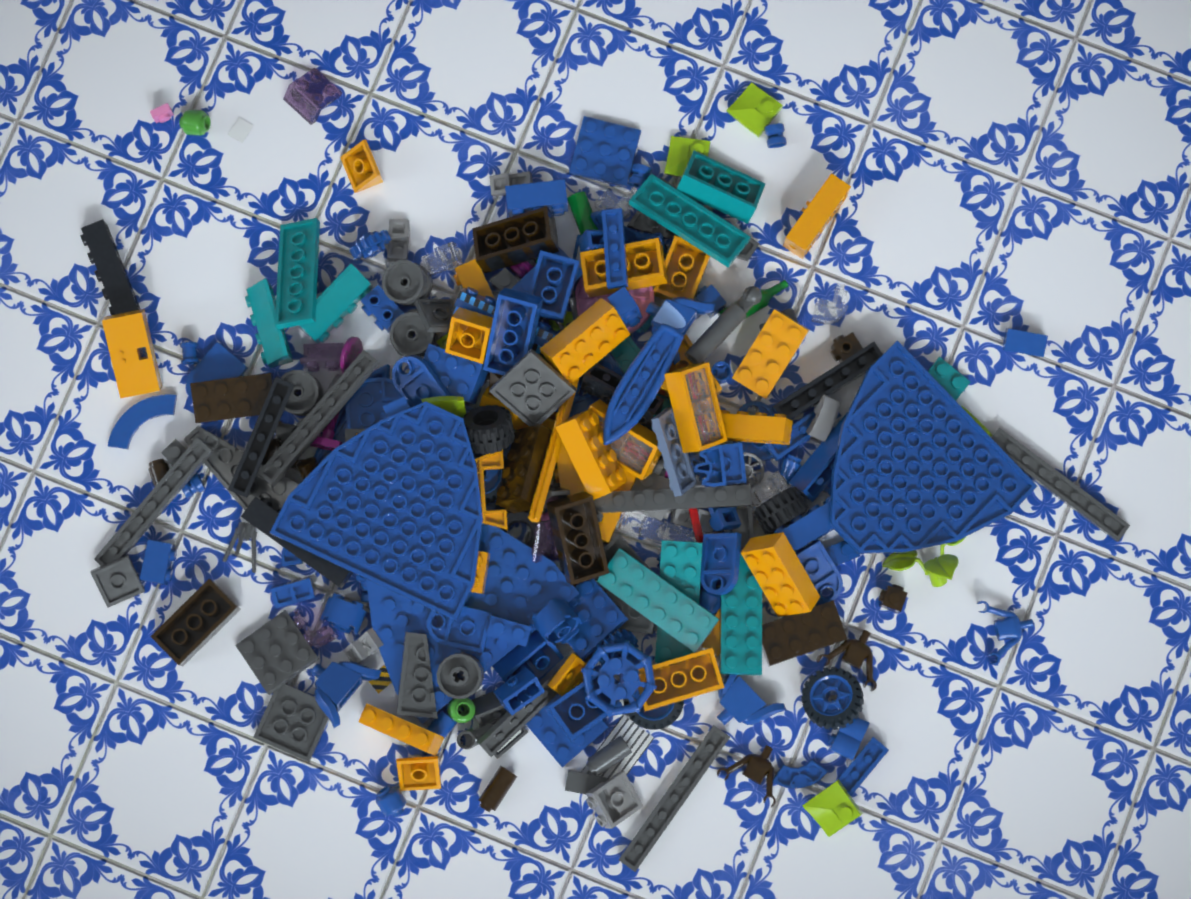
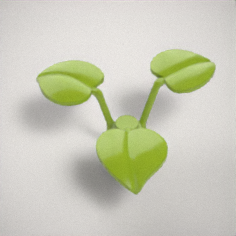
(938, 569)

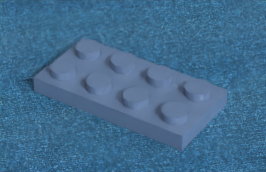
(675, 461)

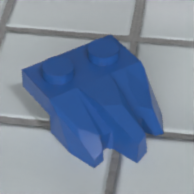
(722, 465)

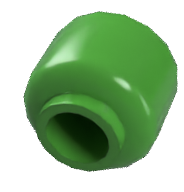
(195, 122)
(467, 712)

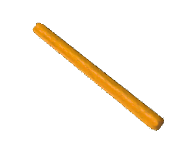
(550, 461)

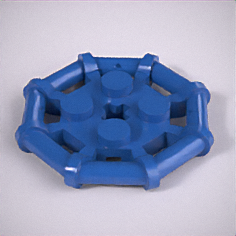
(630, 676)

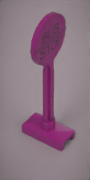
(349, 353)

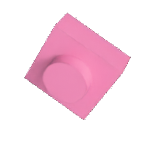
(162, 113)

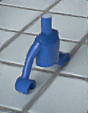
(1006, 628)

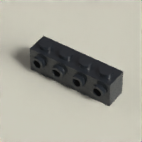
(602, 384)

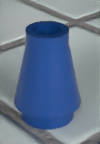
(790, 466)

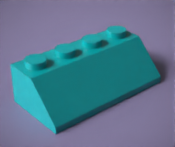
(721, 187)
(336, 303)
(273, 340)

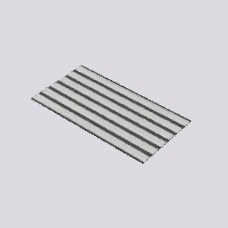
(635, 738)

